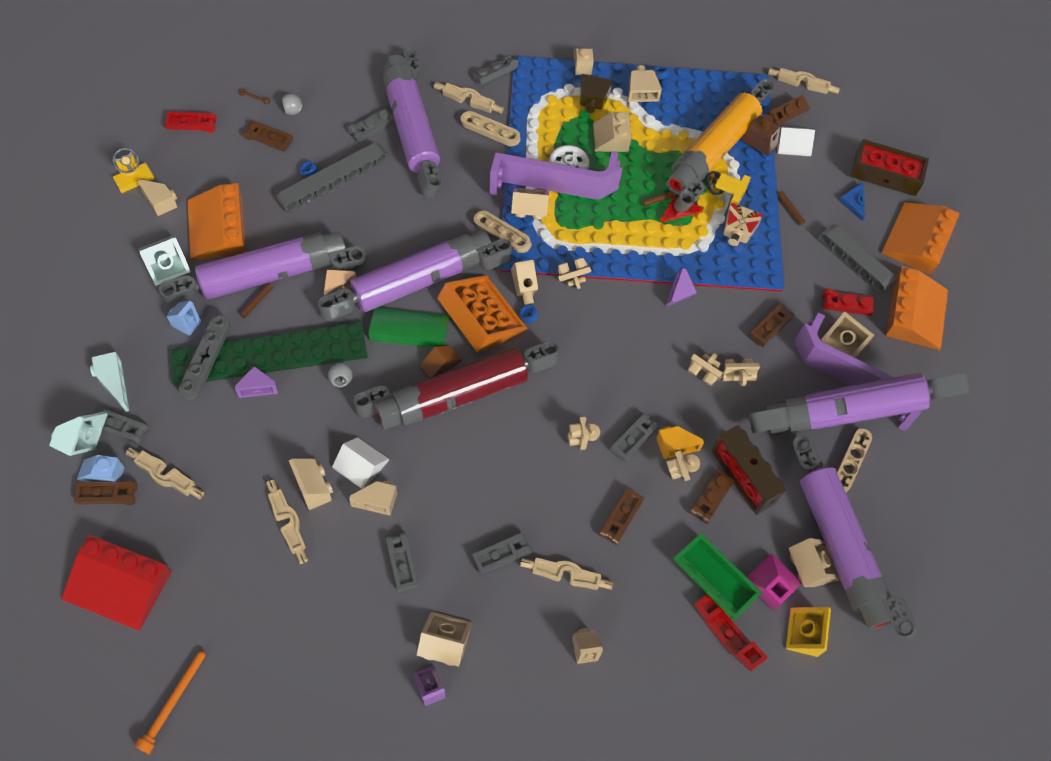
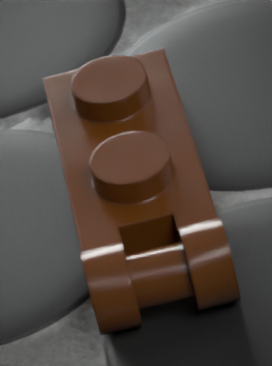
(789, 110)
(268, 136)
(771, 325)
(105, 493)
(712, 496)
(622, 515)

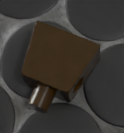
(594, 92)

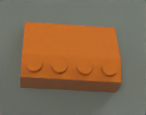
(216, 223)
(920, 235)
(917, 309)
(480, 312)

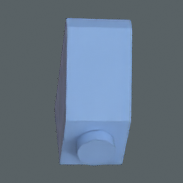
(184, 317)
(101, 469)

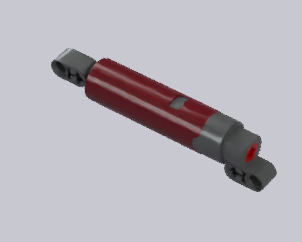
(455, 386)

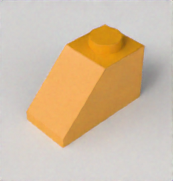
(677, 439)

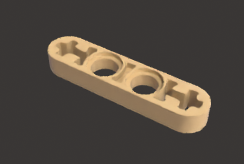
(852, 461)

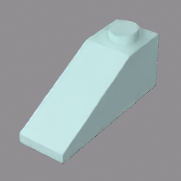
(110, 374)

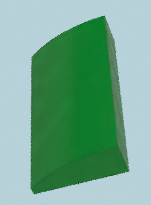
(408, 327)
(717, 576)

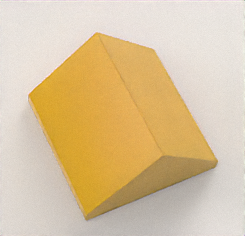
(808, 630)

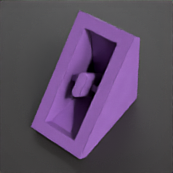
(681, 288)
(255, 384)
(429, 685)

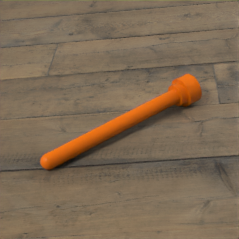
(146, 742)

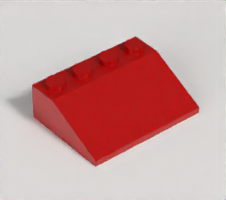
(115, 582)

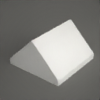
(795, 141)
(359, 462)

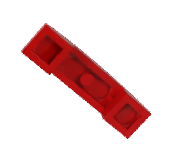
(729, 634)

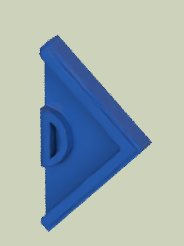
(855, 201)

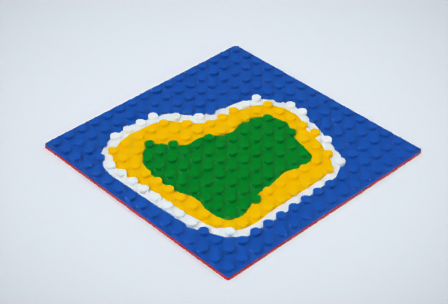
(617, 232)

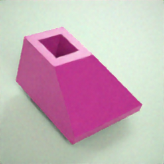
(774, 581)

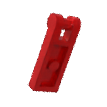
(190, 121)
(847, 302)

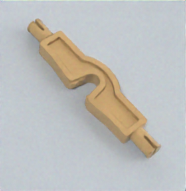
(812, 83)
(476, 101)
(171, 479)
(290, 530)
(577, 576)

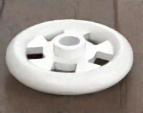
(570, 160)

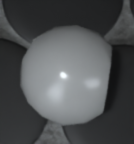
(292, 104)
(340, 375)

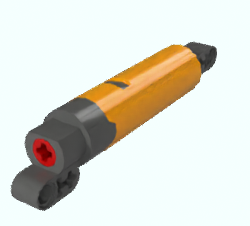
(715, 144)

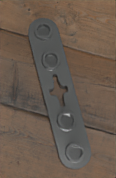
(199, 369)

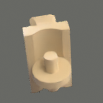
(565, 273)
(740, 372)
(712, 373)
(580, 434)
(681, 466)

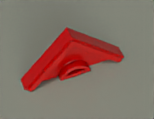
(672, 214)

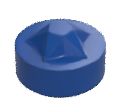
(661, 72)
(308, 169)
(529, 314)

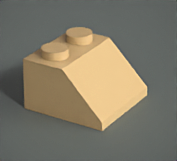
(612, 133)
(530, 203)
(311, 482)
(813, 563)
(444, 639)

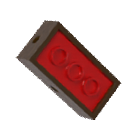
(889, 167)
(748, 468)

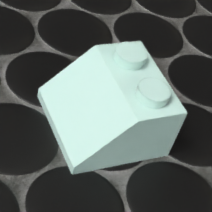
(164, 260)
(78, 434)

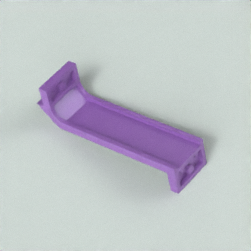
(555, 176)
(839, 364)

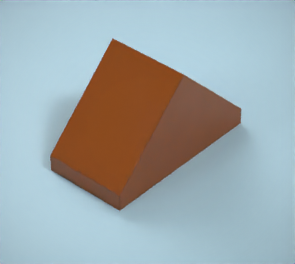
(439, 361)

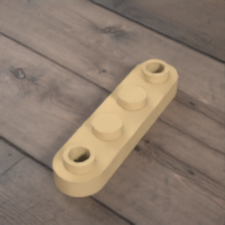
(490, 128)
(499, 229)

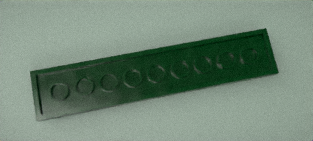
(278, 352)

